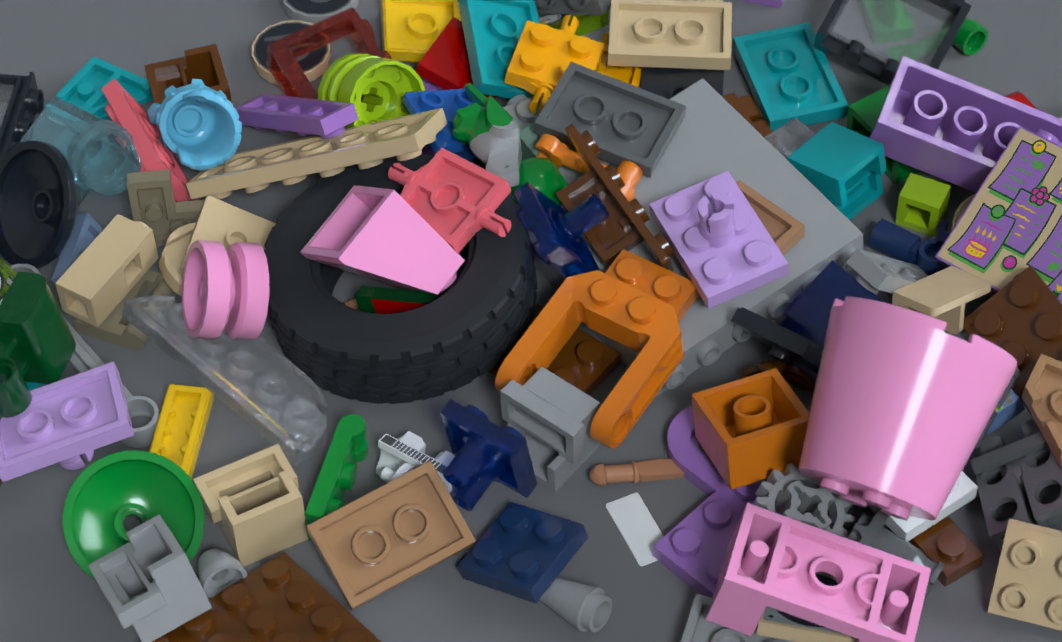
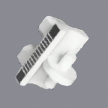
(406, 454)

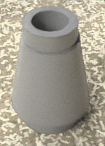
(579, 604)

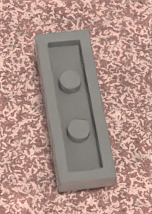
(883, 273)

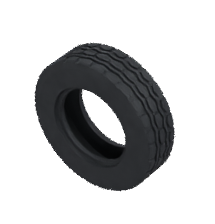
(406, 352)

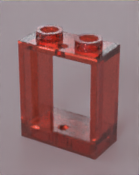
(283, 52)

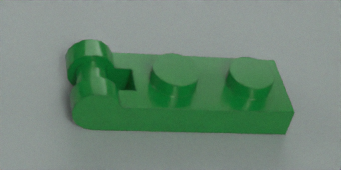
(339, 468)

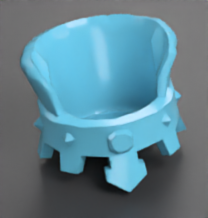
(197, 125)

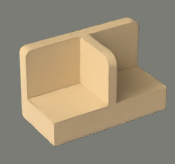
(942, 296)

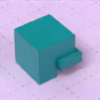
(843, 167)

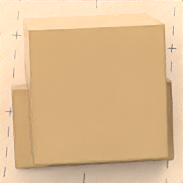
(255, 504)

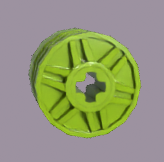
(379, 79)

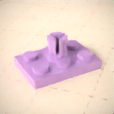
(718, 239)
(65, 422)

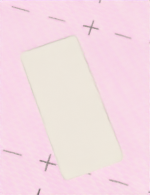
(636, 526)

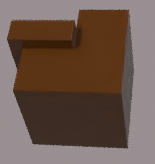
(199, 64)

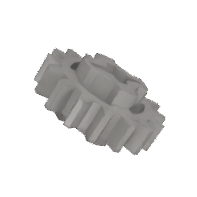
(800, 495)

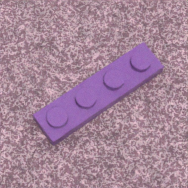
(297, 115)

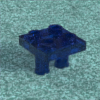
(484, 455)

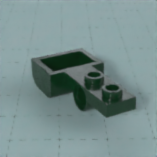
(32, 341)

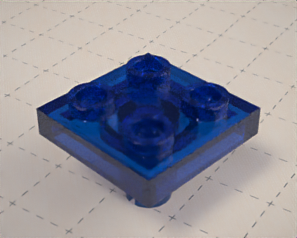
(561, 231)

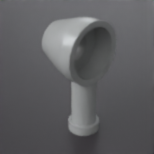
(218, 571)

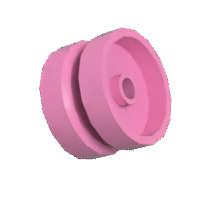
(225, 290)

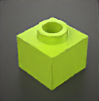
(922, 204)

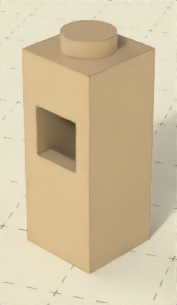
(107, 270)

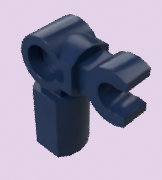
(907, 247)

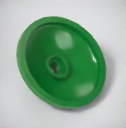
(127, 486)

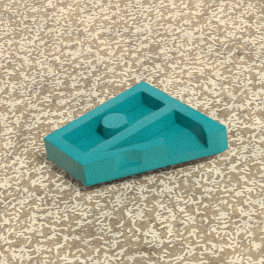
(86, 92)

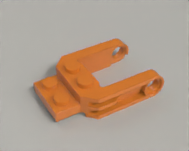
(628, 303)

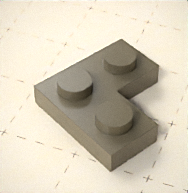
(155, 205)

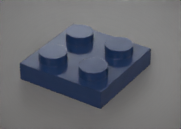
(523, 552)

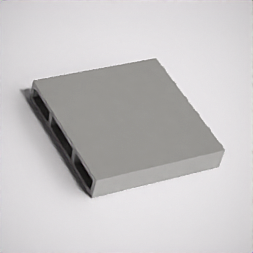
(707, 144)

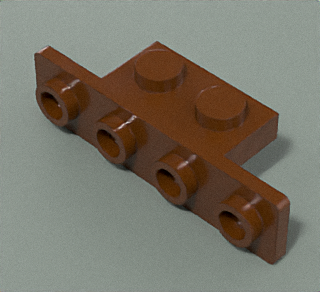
(626, 221)

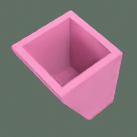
(384, 240)

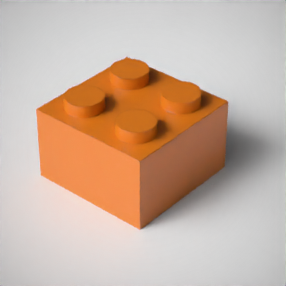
(750, 427)

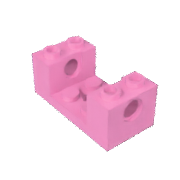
(775, 566)

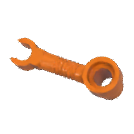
(561, 155)

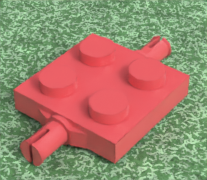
(454, 197)

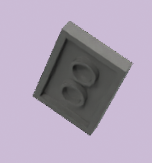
(619, 117)

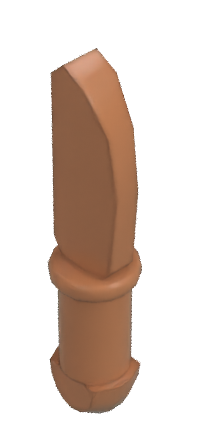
(636, 471)

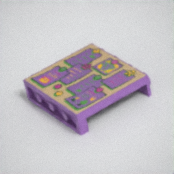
(1014, 216)

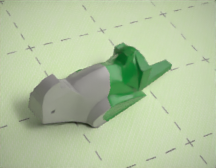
(490, 135)

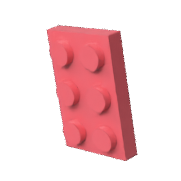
(145, 135)

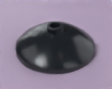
(35, 204)

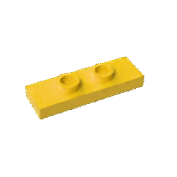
(182, 425)

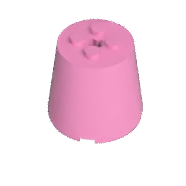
(898, 407)

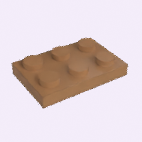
(390, 535)

